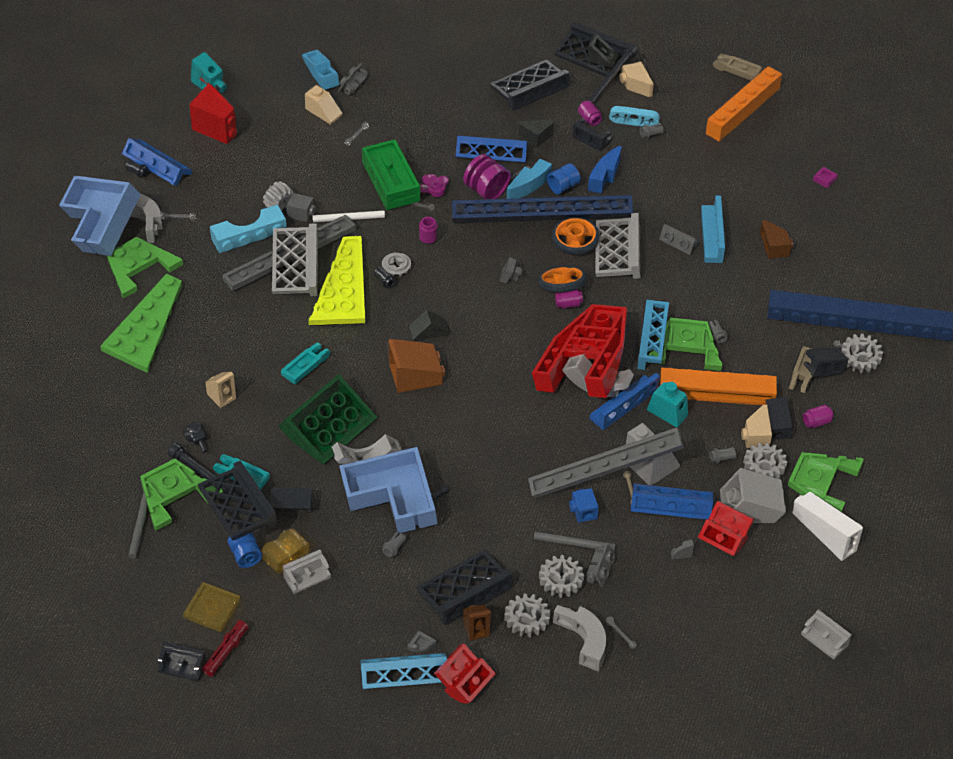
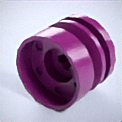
(486, 177)

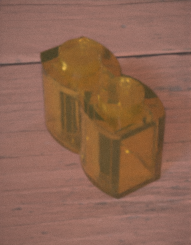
(284, 550)

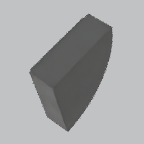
(683, 551)
(421, 643)

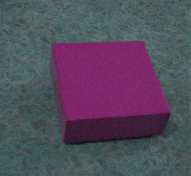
(825, 177)

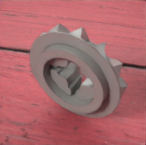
(401, 260)

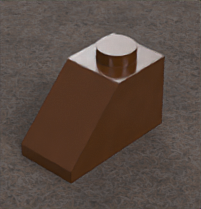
(775, 240)
(477, 621)

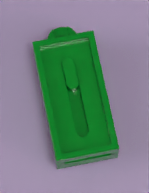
(391, 174)

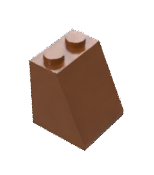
(414, 365)

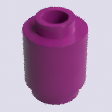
(590, 113)
(428, 230)
(568, 299)
(818, 416)

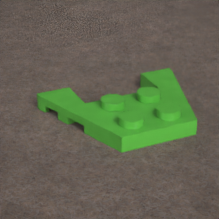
(135, 257)
(691, 337)
(816, 472)
(167, 485)

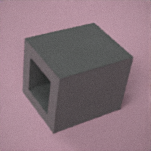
(300, 207)

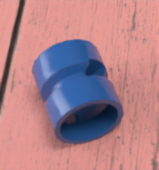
(563, 178)
(245, 550)

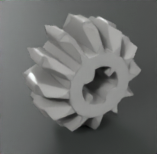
(277, 195)

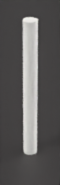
(353, 216)

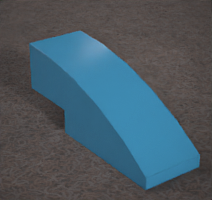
(321, 69)
(529, 180)

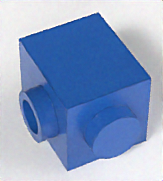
(584, 505)

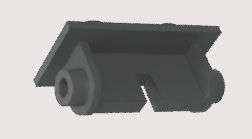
(355, 74)
(678, 239)
(603, 558)

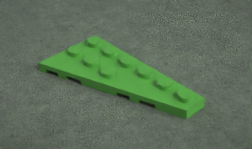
(143, 328)

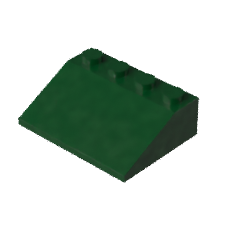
(328, 418)

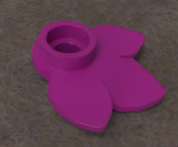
(433, 184)

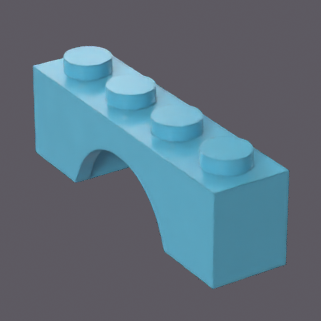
(229, 236)

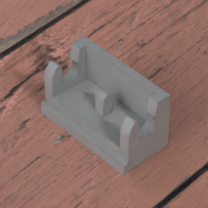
(306, 571)
(826, 634)

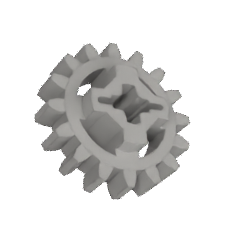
(861, 353)
(765, 460)
(551, 577)
(527, 615)

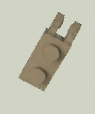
(737, 66)
(801, 372)

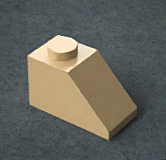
(636, 79)
(322, 104)
(221, 388)
(757, 428)

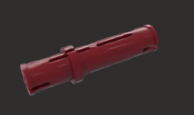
(230, 641)

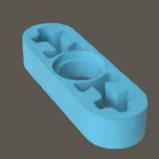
(622, 111)

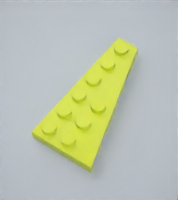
(343, 290)

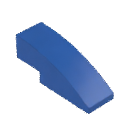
(604, 170)

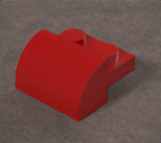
(726, 528)
(464, 674)

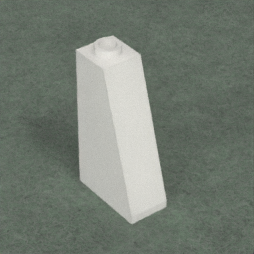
(828, 524)

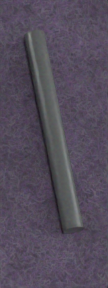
(138, 528)
(570, 541)

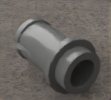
(647, 131)
(719, 334)
(722, 454)
(390, 548)

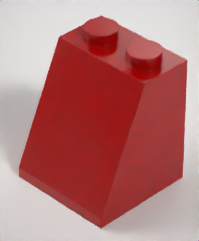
(213, 115)

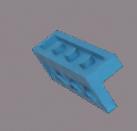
(713, 232)
(646, 334)
(398, 663)

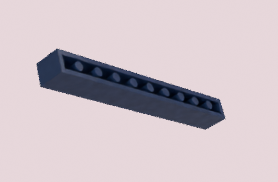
(541, 208)
(860, 315)

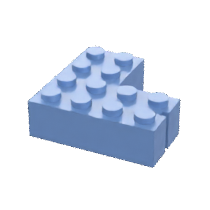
(103, 212)
(392, 479)

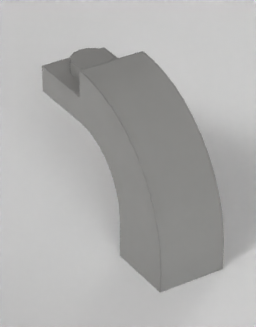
(149, 212)
(578, 367)
(383, 446)
(591, 631)

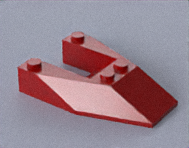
(597, 335)

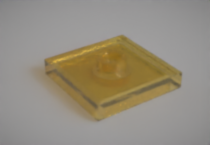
(211, 606)

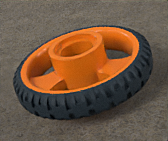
(575, 233)
(560, 279)

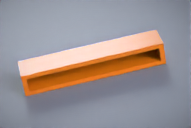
(743, 103)
(722, 386)

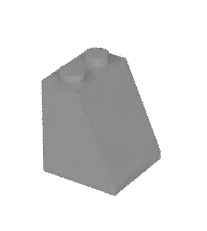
(653, 469)
(755, 495)

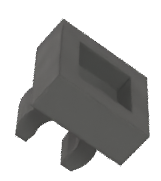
(510, 271)

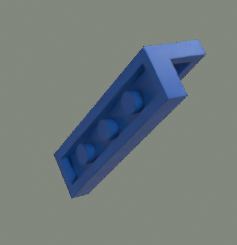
(491, 142)
(155, 160)
(625, 401)
(671, 501)

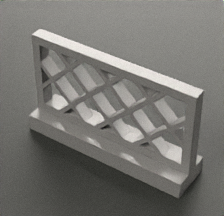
(633, 247)
(311, 260)

